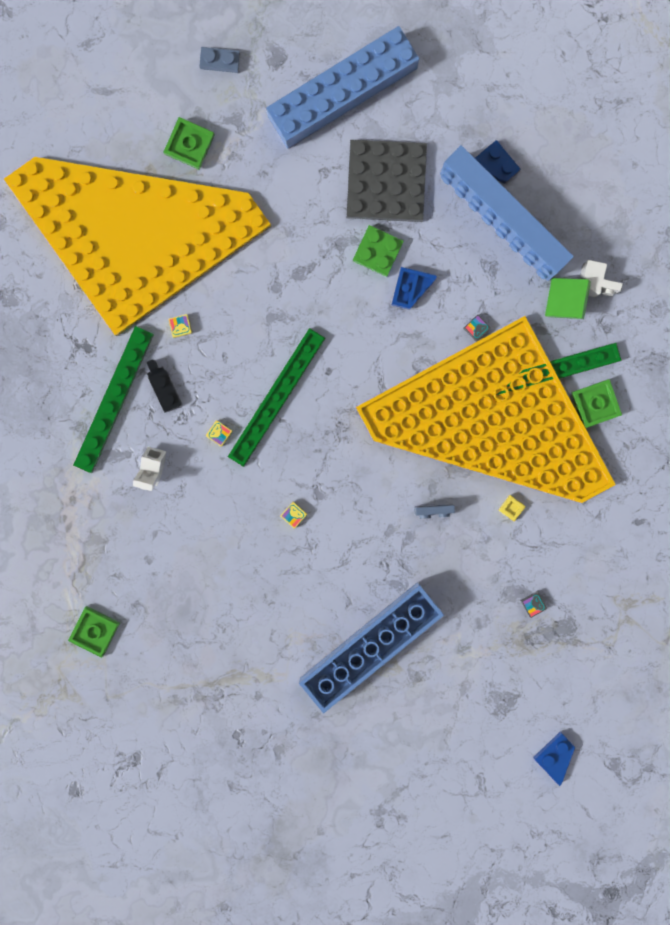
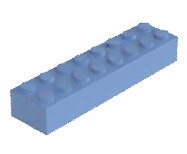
(343, 87)
(504, 214)
(370, 647)

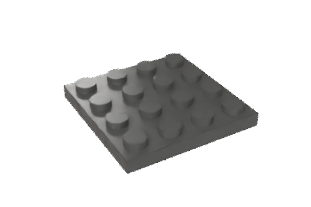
(386, 180)

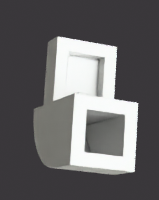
(595, 273)
(150, 469)

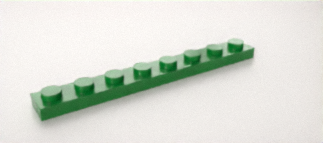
(113, 399)

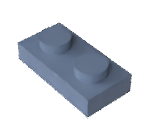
(219, 59)
(442, 510)

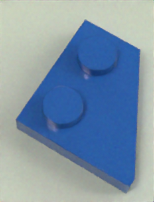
(498, 162)
(410, 287)
(556, 757)

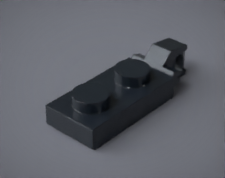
(163, 387)

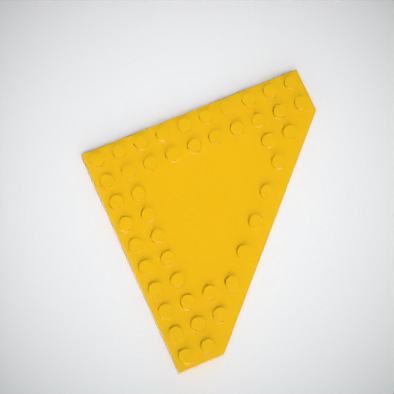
(133, 234)
(515, 436)

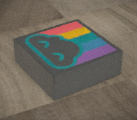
(477, 328)
(533, 604)

